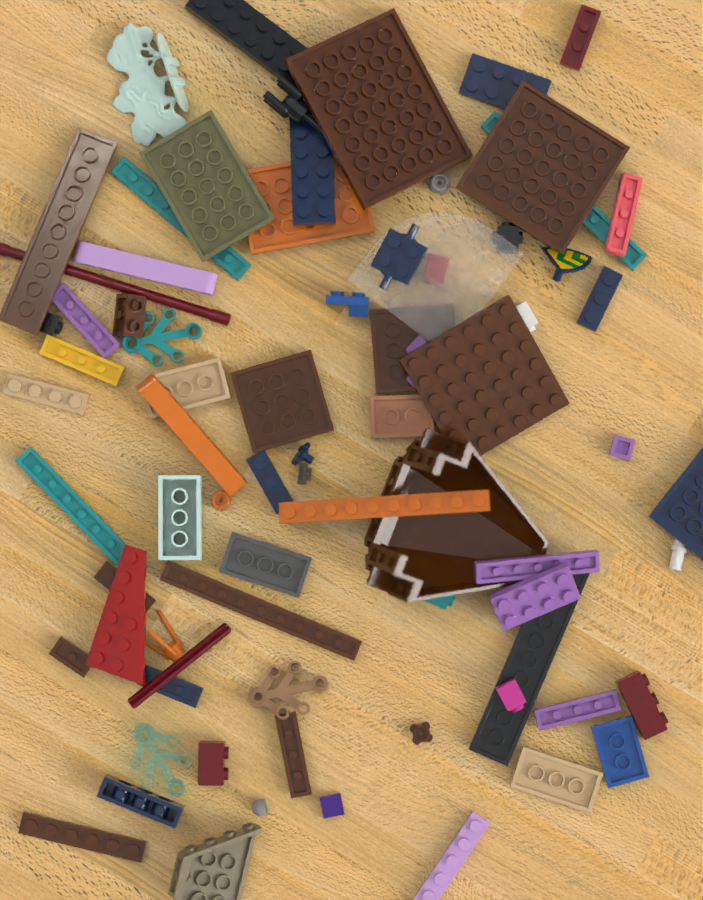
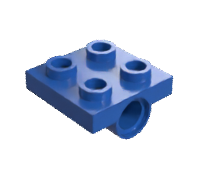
(357, 302)

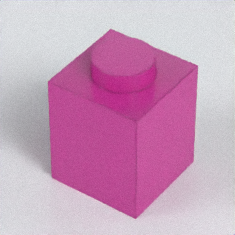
(511, 695)

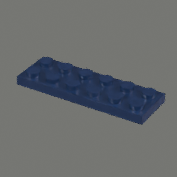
(311, 176)

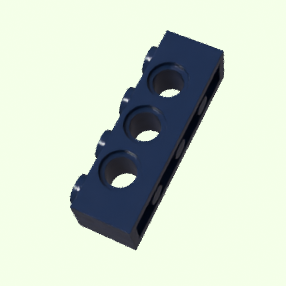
(140, 801)

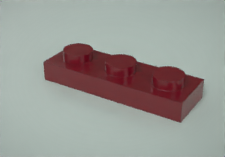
(580, 37)

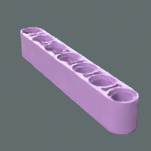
(145, 268)

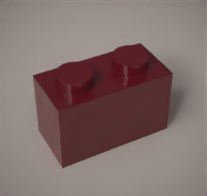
(212, 763)

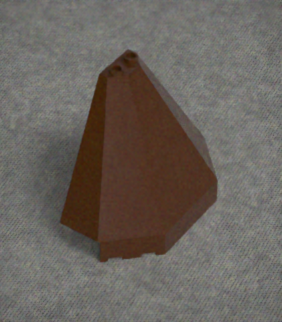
(436, 553)

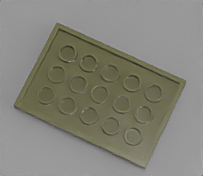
(207, 186)

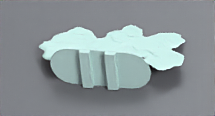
(144, 90)

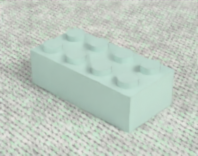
(179, 517)

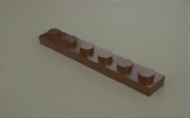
(82, 837)

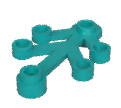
(157, 338)

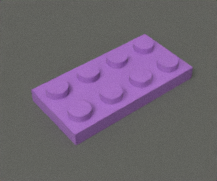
(534, 596)

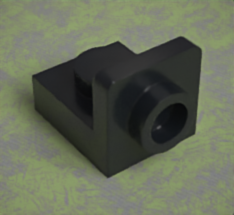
(52, 324)

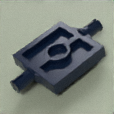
(399, 256)

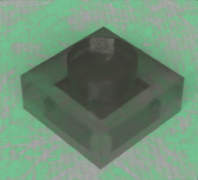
(304, 473)

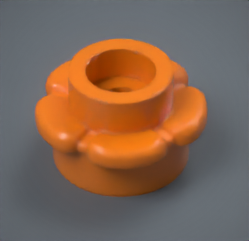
(226, 500)

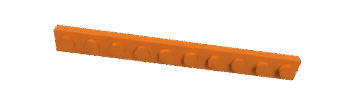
(384, 506)

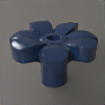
(303, 455)

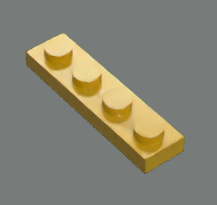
(82, 360)

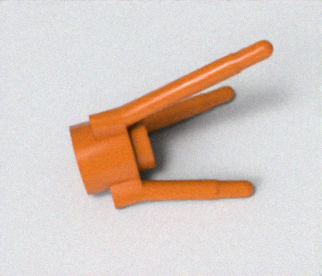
(173, 650)

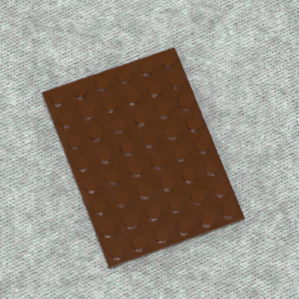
(378, 108)

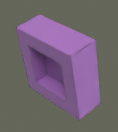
(622, 447)

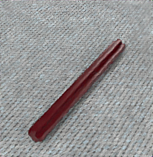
(179, 665)

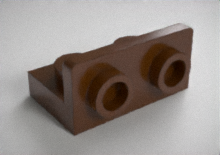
(129, 315)

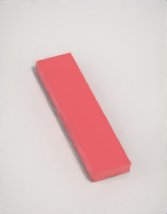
(623, 215)

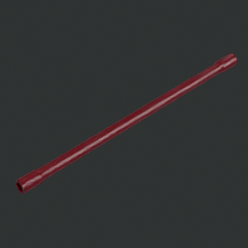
(211, 314)

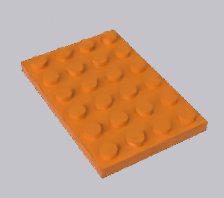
(276, 189)

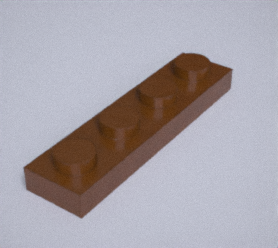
(293, 755)

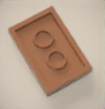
(399, 416)

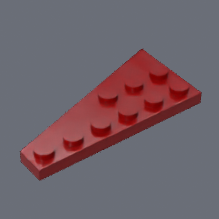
(122, 626)

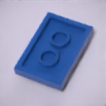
(619, 751)

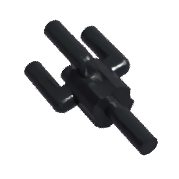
(292, 105)

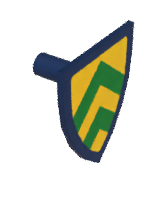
(569, 262)

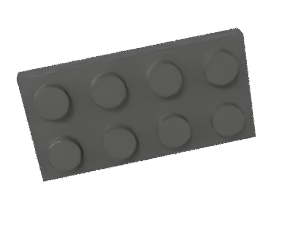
(265, 564)

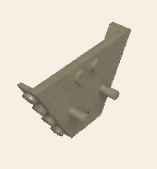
(214, 867)

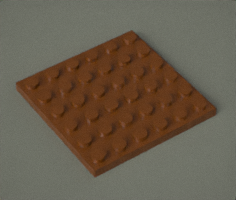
(542, 167)
(485, 378)

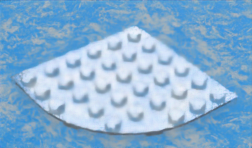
(455, 278)

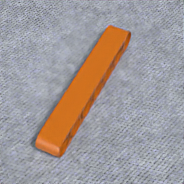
(191, 434)

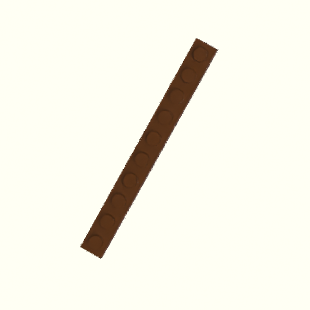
(260, 610)

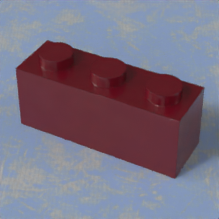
(642, 704)

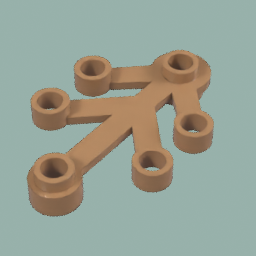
(285, 691)

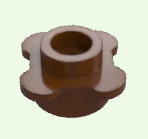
(417, 738)

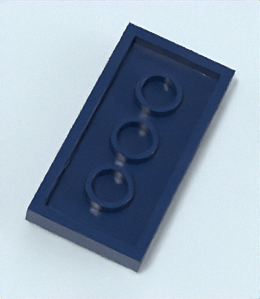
(496, 82)

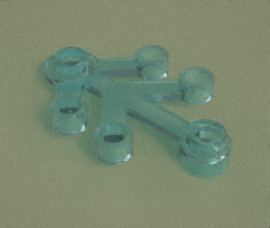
(157, 756)

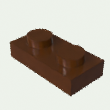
(71, 656)

